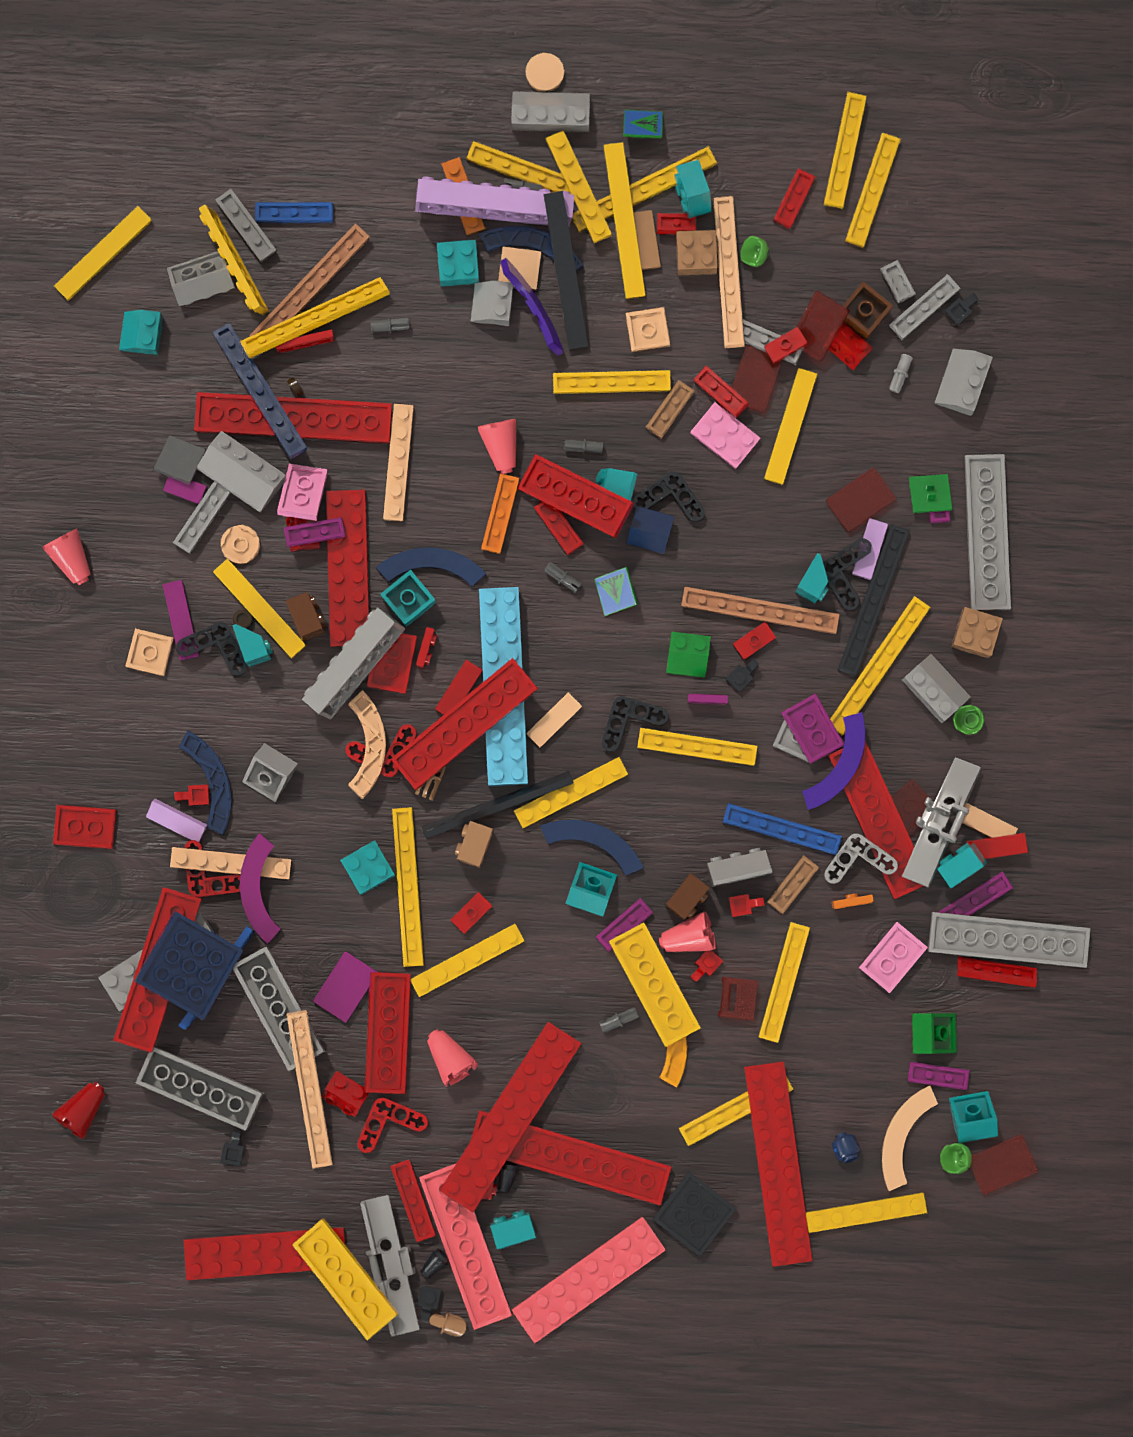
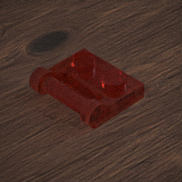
(744, 999)

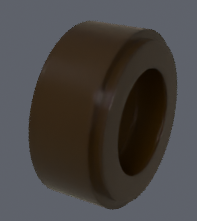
(295, 386)
(243, 618)

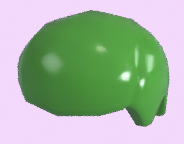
(754, 251)
(969, 719)
(956, 1158)

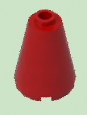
(80, 1109)

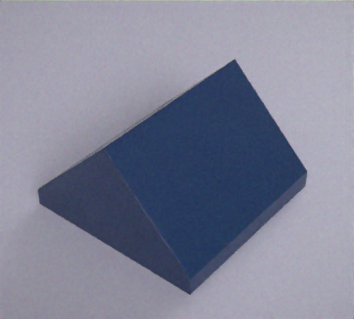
(650, 529)

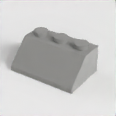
(200, 278)
(963, 380)
(936, 688)
(738, 867)

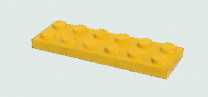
(236, 266)
(654, 984)
(345, 1279)

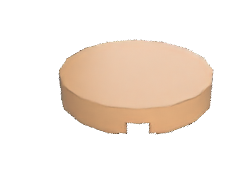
(544, 72)
(240, 544)

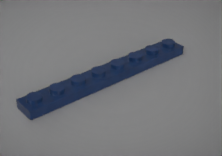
(260, 391)

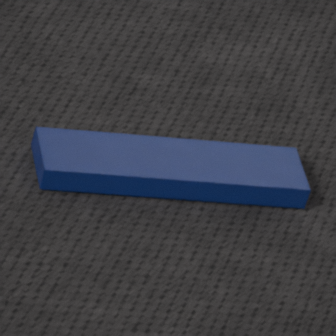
(294, 212)

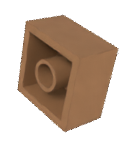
(696, 252)
(976, 632)
(474, 844)

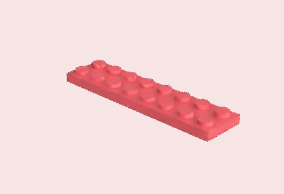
(466, 1253)
(588, 1279)

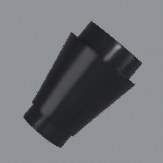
(507, 1176)
(435, 1263)

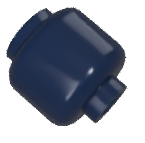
(846, 1147)

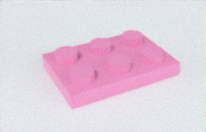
(725, 435)
(302, 492)
(893, 957)

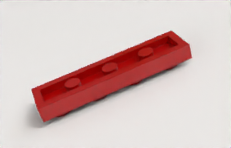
(996, 972)
(413, 1200)

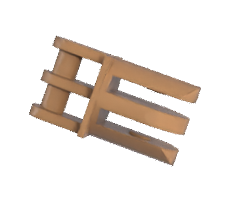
(437, 780)
(450, 1324)

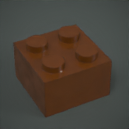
(866, 310)
(305, 617)
(687, 896)

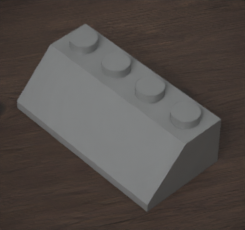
(550, 111)
(241, 471)

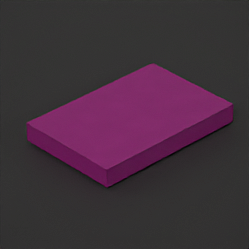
(812, 728)
(344, 987)

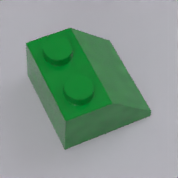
(688, 654)
(934, 1033)

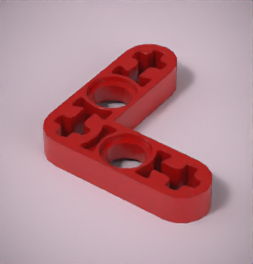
(361, 747)
(207, 882)
(382, 1118)

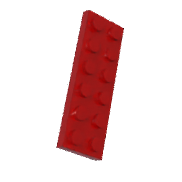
(575, 496)
(387, 1033)

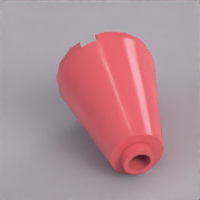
(500, 444)
(69, 556)
(689, 935)
(450, 1058)

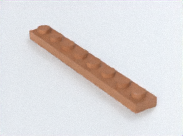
(316, 278)
(760, 610)

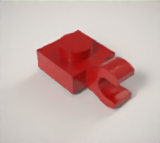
(196, 795)
(742, 905)
(707, 964)

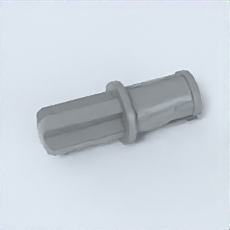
(900, 373)

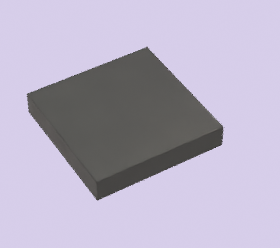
(179, 460)

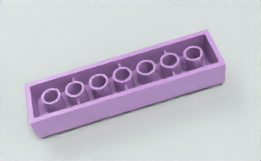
(485, 201)

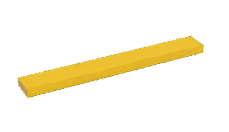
(651, 185)
(624, 220)
(314, 317)
(880, 662)
(407, 887)

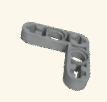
(854, 852)

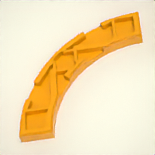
(675, 1062)

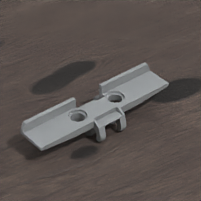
(927, 855)
(380, 1226)

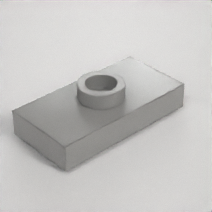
(897, 281)

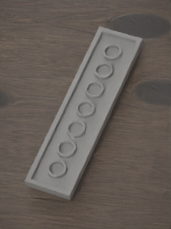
(987, 532)
(1009, 939)

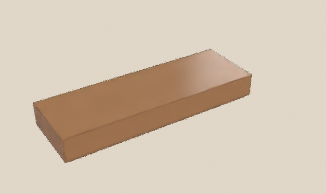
(646, 240)
(670, 409)
(793, 884)

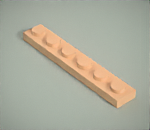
(398, 462)
(225, 862)

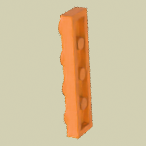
(454, 170)
(500, 513)

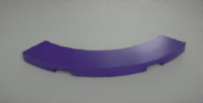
(535, 306)
(846, 766)

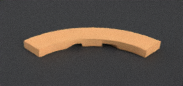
(375, 744)
(897, 1132)

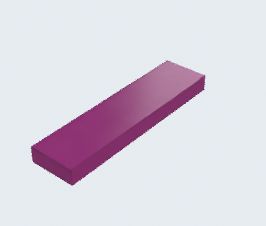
(179, 614)
(979, 896)

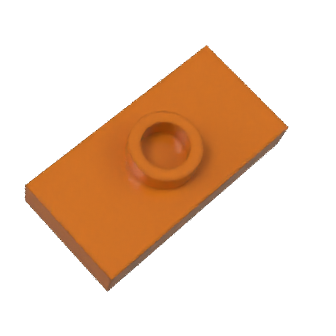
(852, 900)

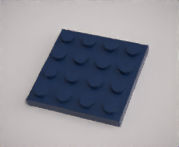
(188, 965)

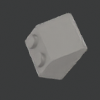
(492, 303)
(269, 772)

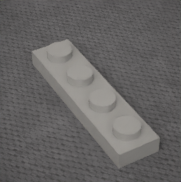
(246, 225)
(924, 307)
(759, 337)
(202, 517)

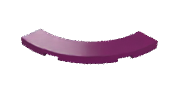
(250, 888)

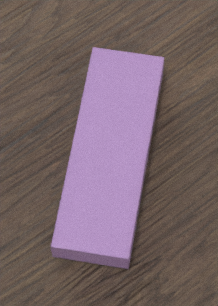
(875, 534)
(176, 820)

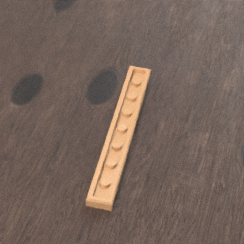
(728, 272)
(309, 1089)

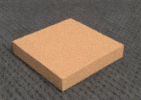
(525, 261)
(647, 329)
(149, 652)

